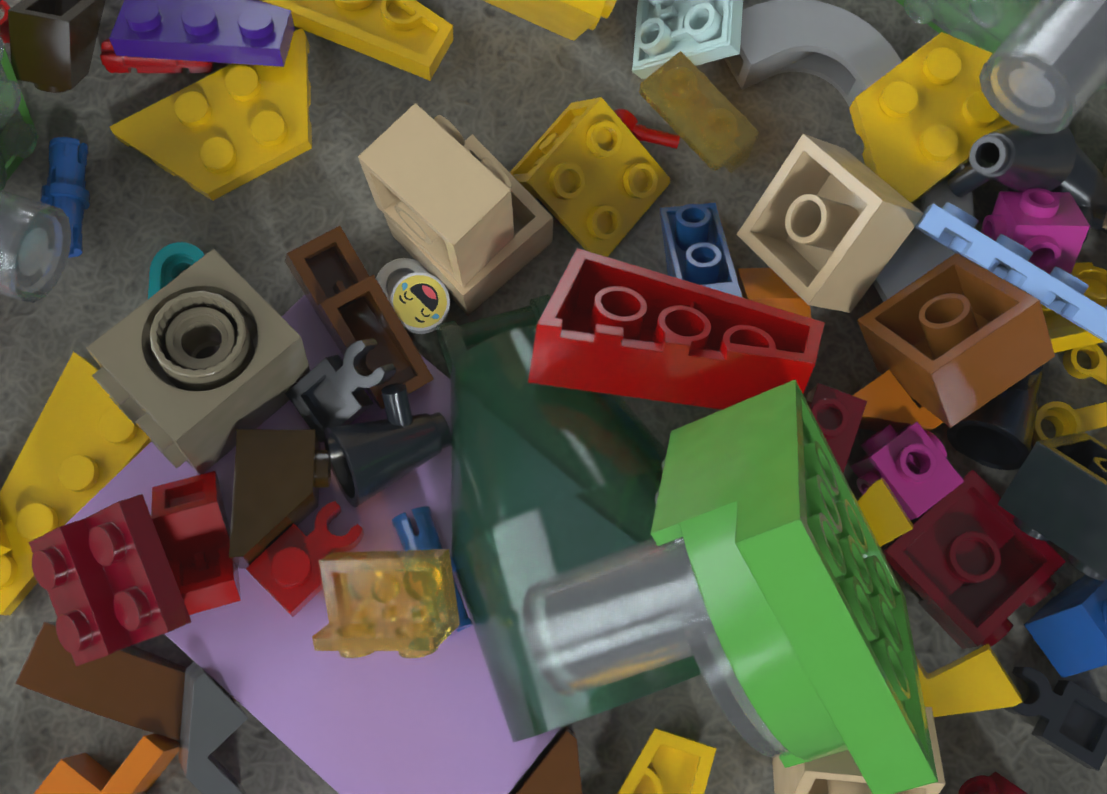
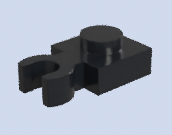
(335, 388)
(1068, 717)

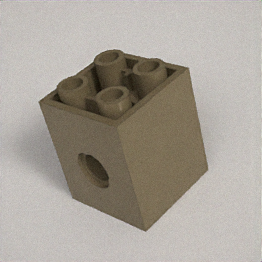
(200, 363)

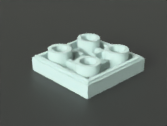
(695, 27)

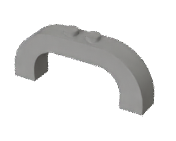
(851, 57)

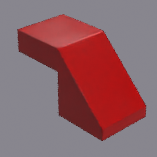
(197, 540)

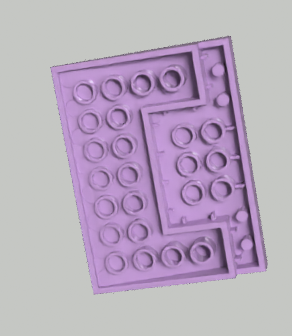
(365, 719)

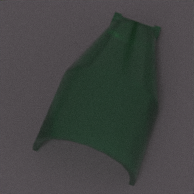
(535, 491)

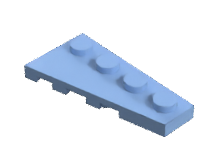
(1009, 261)

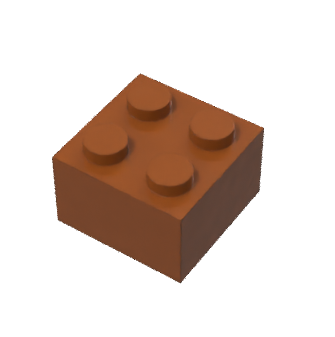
(957, 337)

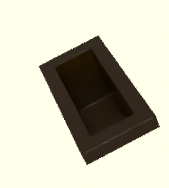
(53, 41)
(273, 487)

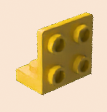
(592, 175)

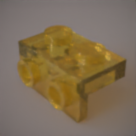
(699, 113)
(387, 602)

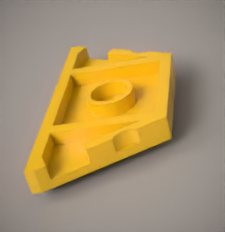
(925, 116)
(228, 123)

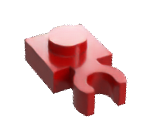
(291, 564)

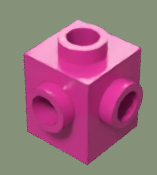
(1043, 223)
(911, 465)

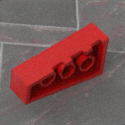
(666, 338)

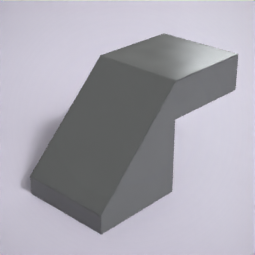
(206, 722)

